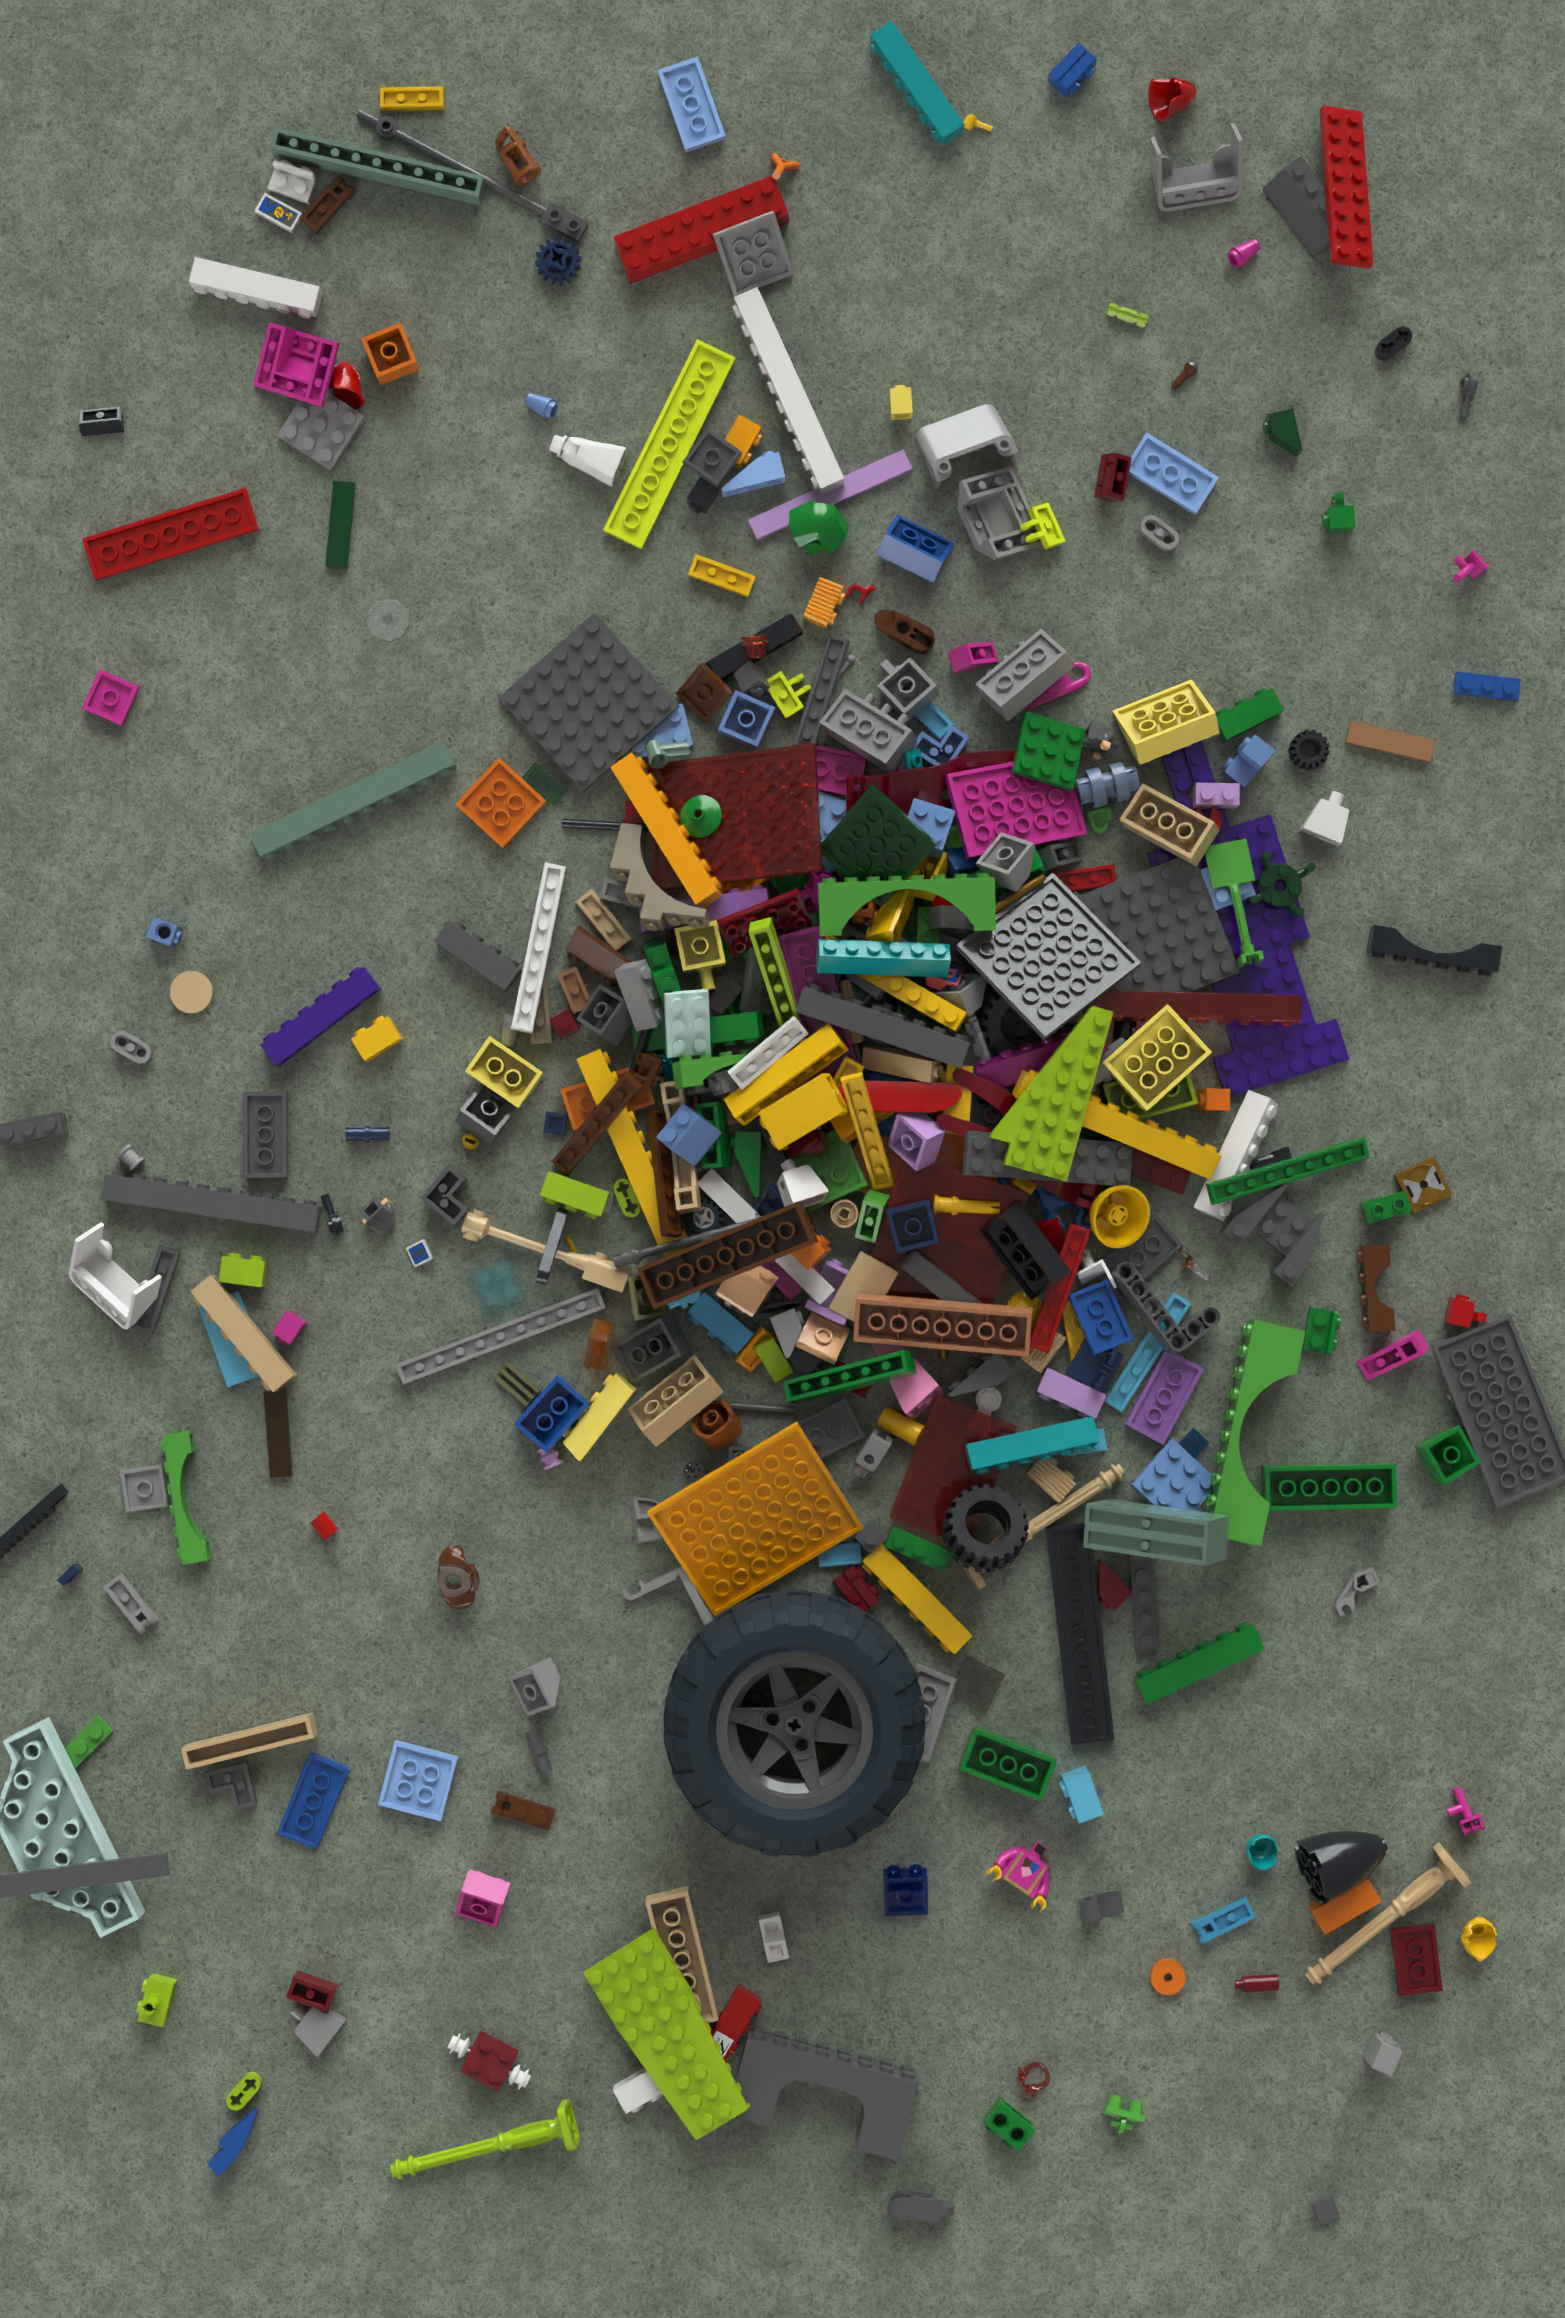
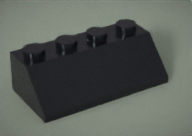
(1025, 1251)

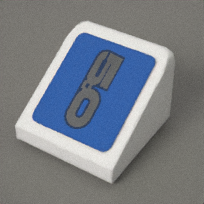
(420, 1253)

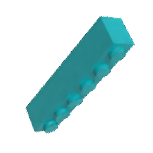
(916, 83)
(883, 958)
(1032, 1445)

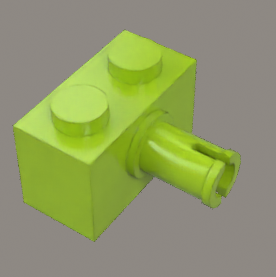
(157, 2000)

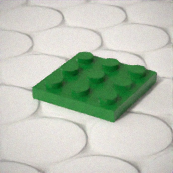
(1048, 751)

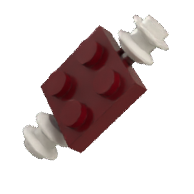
(489, 2061)

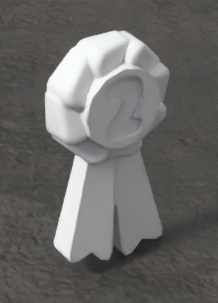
(988, 1400)

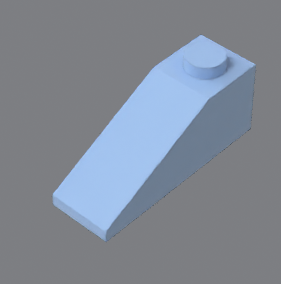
(761, 473)

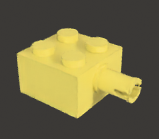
(701, 951)

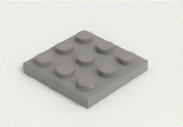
(753, 253)
(322, 431)

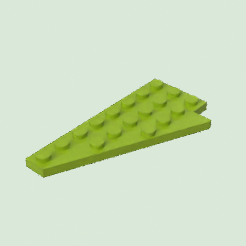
(1050, 1112)

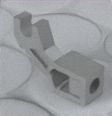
(1348, 1592)

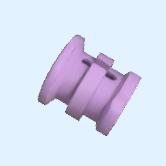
(550, 1458)

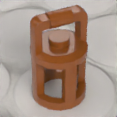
(511, 152)

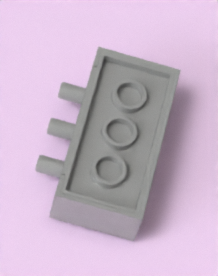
(1024, 674)
(869, 730)

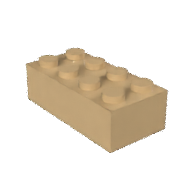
(1169, 824)
(675, 1400)

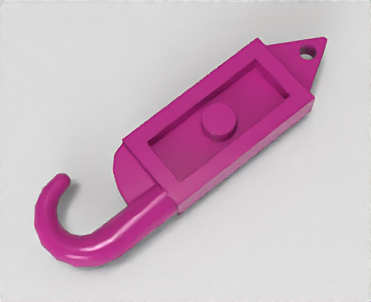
(1061, 687)

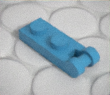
(1223, 1919)

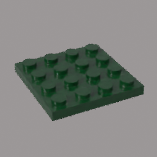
(876, 841)

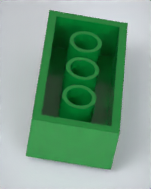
(1007, 1762)

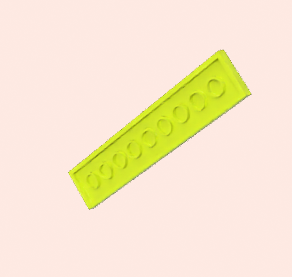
(669, 444)

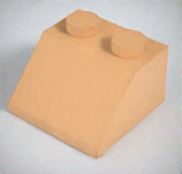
(748, 1289)

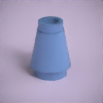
(542, 405)

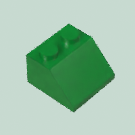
(1447, 1455)

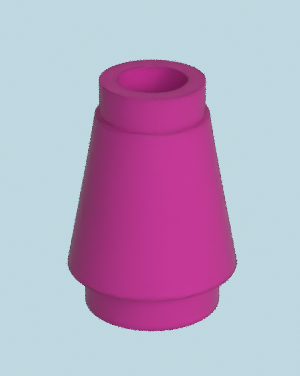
(1243, 253)

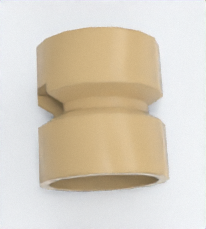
(844, 1213)

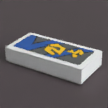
(278, 213)

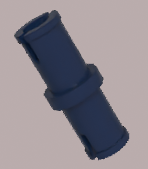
(367, 1134)

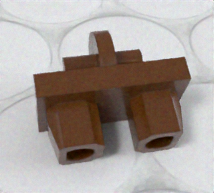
(651, 1070)

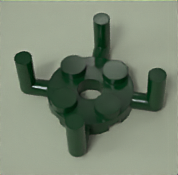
(1292, 882)

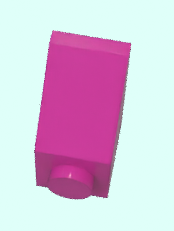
(972, 656)

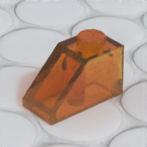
(599, 1344)

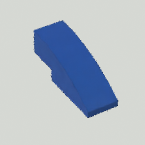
(232, 2143)

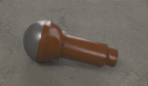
(1189, 370)

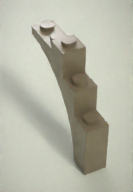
(657, 907)

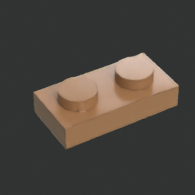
(574, 989)

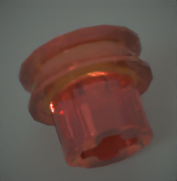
(755, 645)

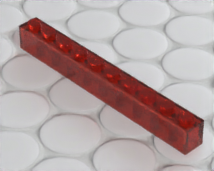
(1203, 1006)

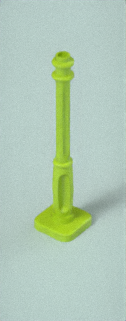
(524, 2136)

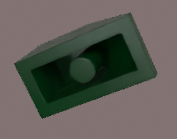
(1283, 431)

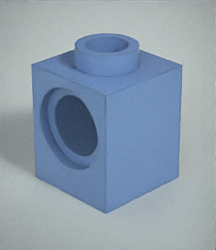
(156, 928)

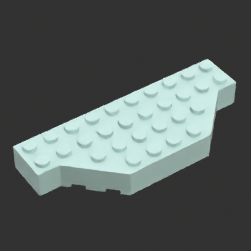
(54, 1824)

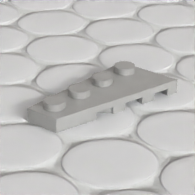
(937, 1695)

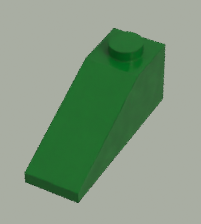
(748, 1153)

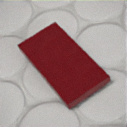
(786, 911)

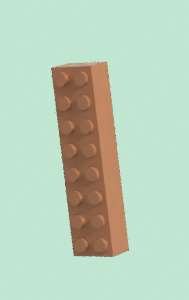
(943, 1324)

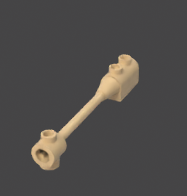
(595, 1267)

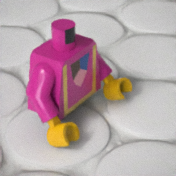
(1024, 1871)

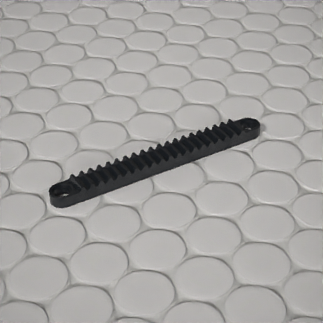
(31, 1519)

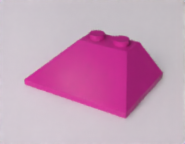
(296, 364)

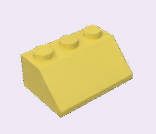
(504, 1072)

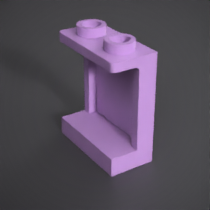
(834, 1275)

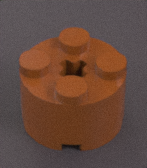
(717, 1425)

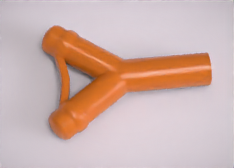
(782, 165)

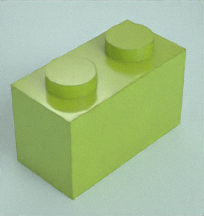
(243, 1271)

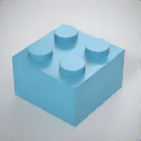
(1081, 1793)

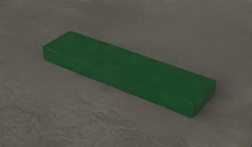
(340, 524)

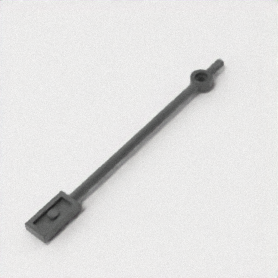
(553, 216)

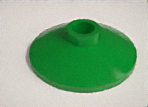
(707, 822)

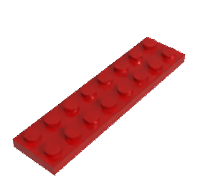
(1346, 187)
(170, 534)

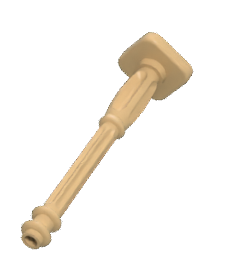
(1104, 1481)
(1409, 1898)

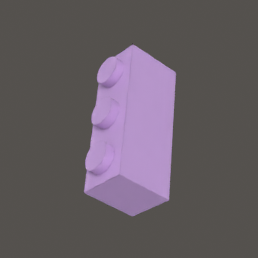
(1070, 1393)

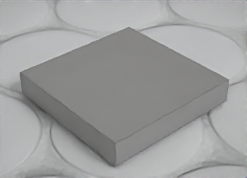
(144, 1488)

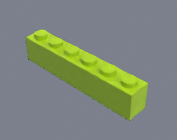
(774, 970)

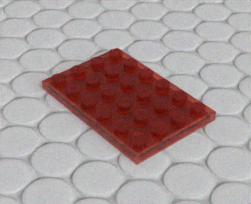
(940, 1465)

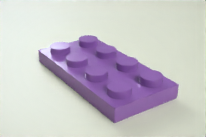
(1164, 1396)

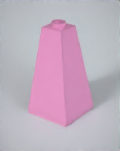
(913, 1391)

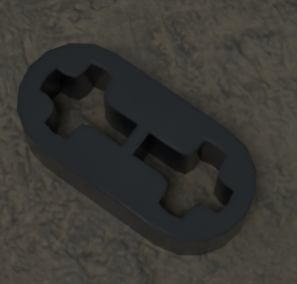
(1396, 347)

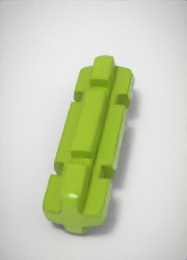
(1127, 314)

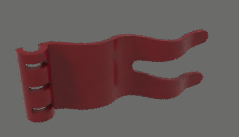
(923, 783)
(1002, 1102)

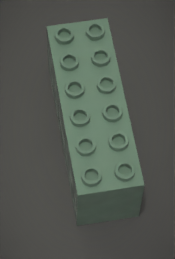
(1156, 1531)

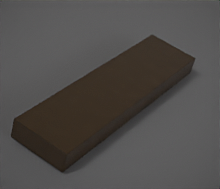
(278, 1434)

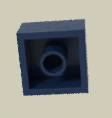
(913, 1225)

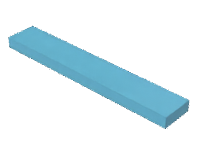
(1143, 1358)

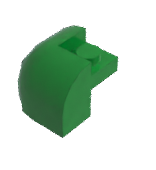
(818, 527)

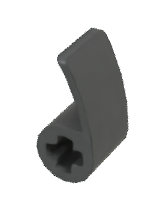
(1100, 1905)

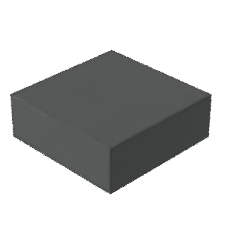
(1325, 2209)

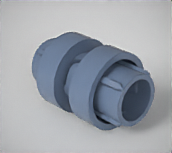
(1099, 786)

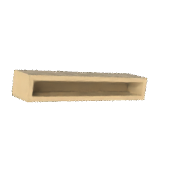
(243, 1333)
(249, 1741)

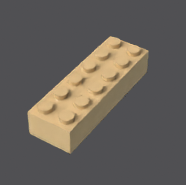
(677, 1926)

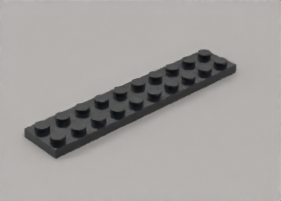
(1079, 1635)

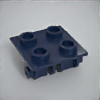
(1095, 1370)

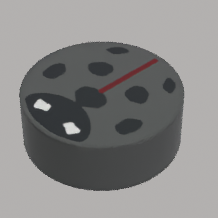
(694, 1471)

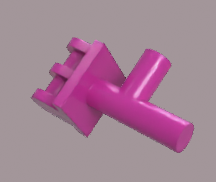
(1471, 565)
(1463, 1808)

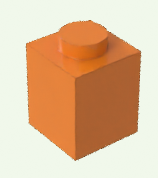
(1213, 1099)

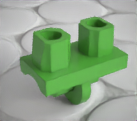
(1114, 2109)

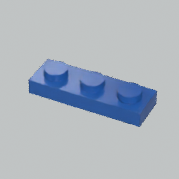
(1486, 686)

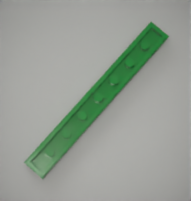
(1287, 1170)

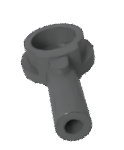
(1468, 385)

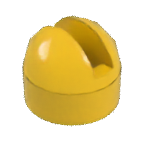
(469, 1146)

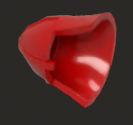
(1169, 96)
(347, 385)

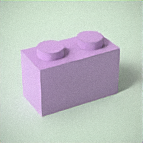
(1216, 795)

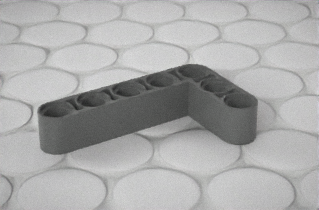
(1159, 1312)

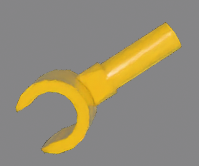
(971, 121)

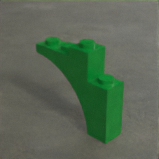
(661, 966)

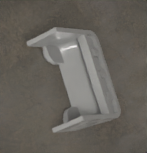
(1198, 183)

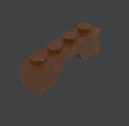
(1376, 1315)

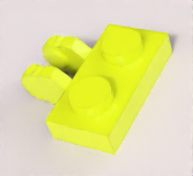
(1045, 525)
(784, 695)

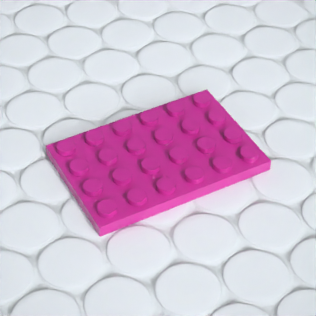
(998, 801)

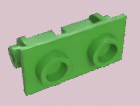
(924, 934)

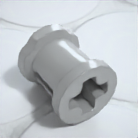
(130, 1158)

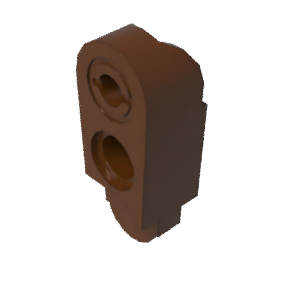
(888, 622)

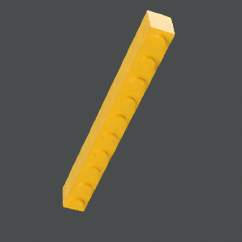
(1141, 1134)
(627, 1142)

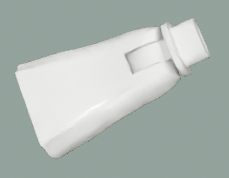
(591, 457)

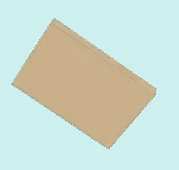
(865, 1277)

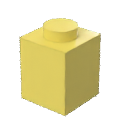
(900, 402)

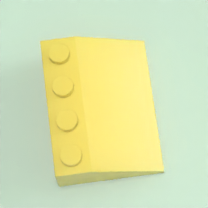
(1166, 721)
(1156, 1058)
(598, 1416)

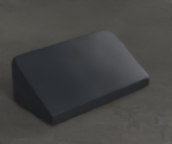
(101, 421)

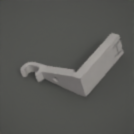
(702, 1608)

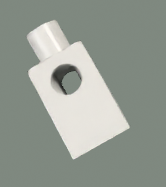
(1327, 820)
(800, 1185)

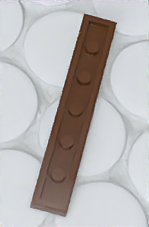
(597, 1123)
(664, 1177)

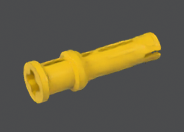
(955, 1205)

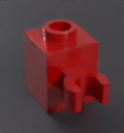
(1461, 1312)

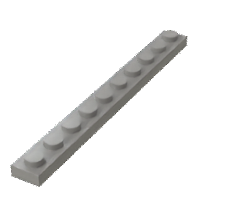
(500, 1336)

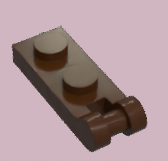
(327, 204)
(523, 1810)

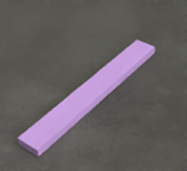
(854, 484)

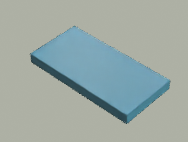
(232, 1366)

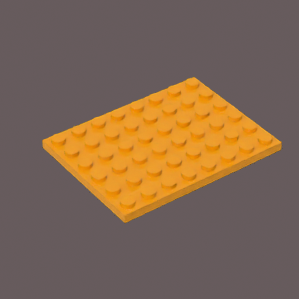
(755, 1519)

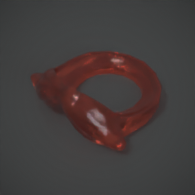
(1033, 2088)

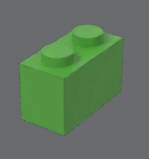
(872, 1216)

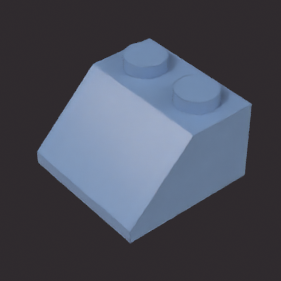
(689, 1134)

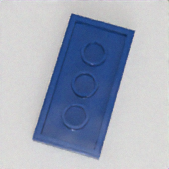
(313, 1800)

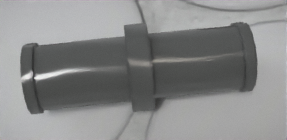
(539, 1751)

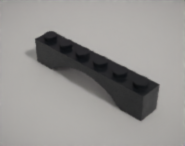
(1389, 942)

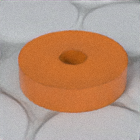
(1171, 1986)

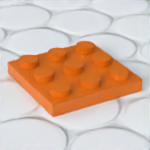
(501, 803)

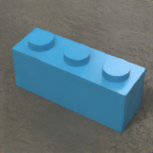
(719, 1323)

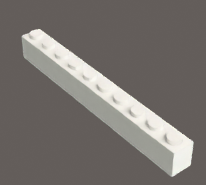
(788, 390)

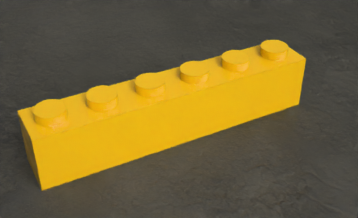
(786, 1074)
(917, 1598)

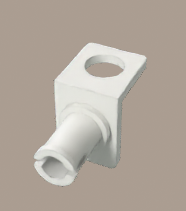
(1092, 1269)

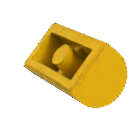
(900, 1426)

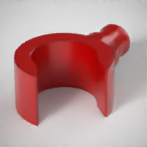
(864, 591)

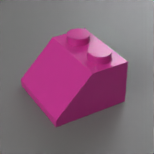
(482, 1898)

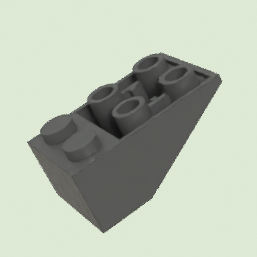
(988, 1373)

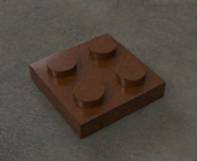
(704, 692)

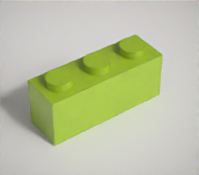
(575, 1195)

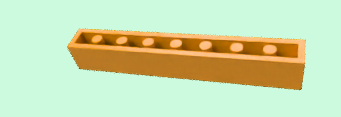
(666, 830)

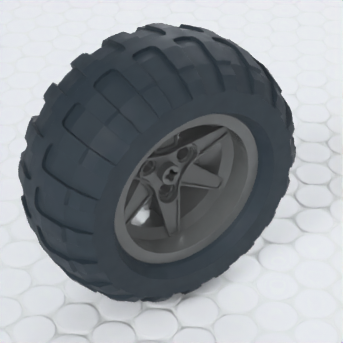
(822, 1807)

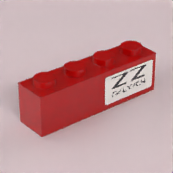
(734, 2019)

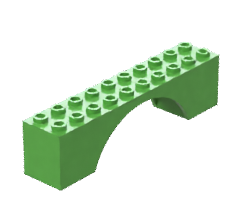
(1265, 1356)

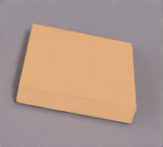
(822, 1337)

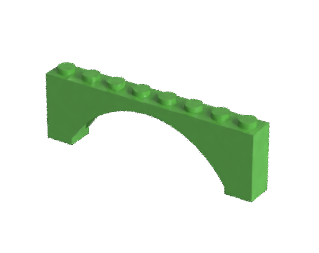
(970, 895)

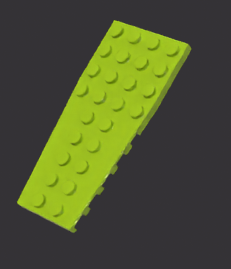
(667, 2032)

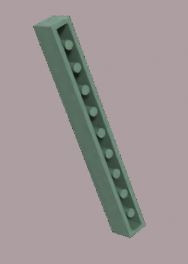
(378, 166)
(353, 800)

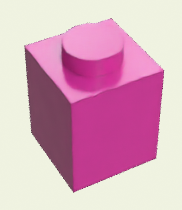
(289, 1328)

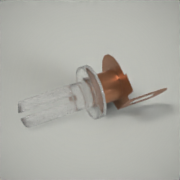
(1193, 1266)

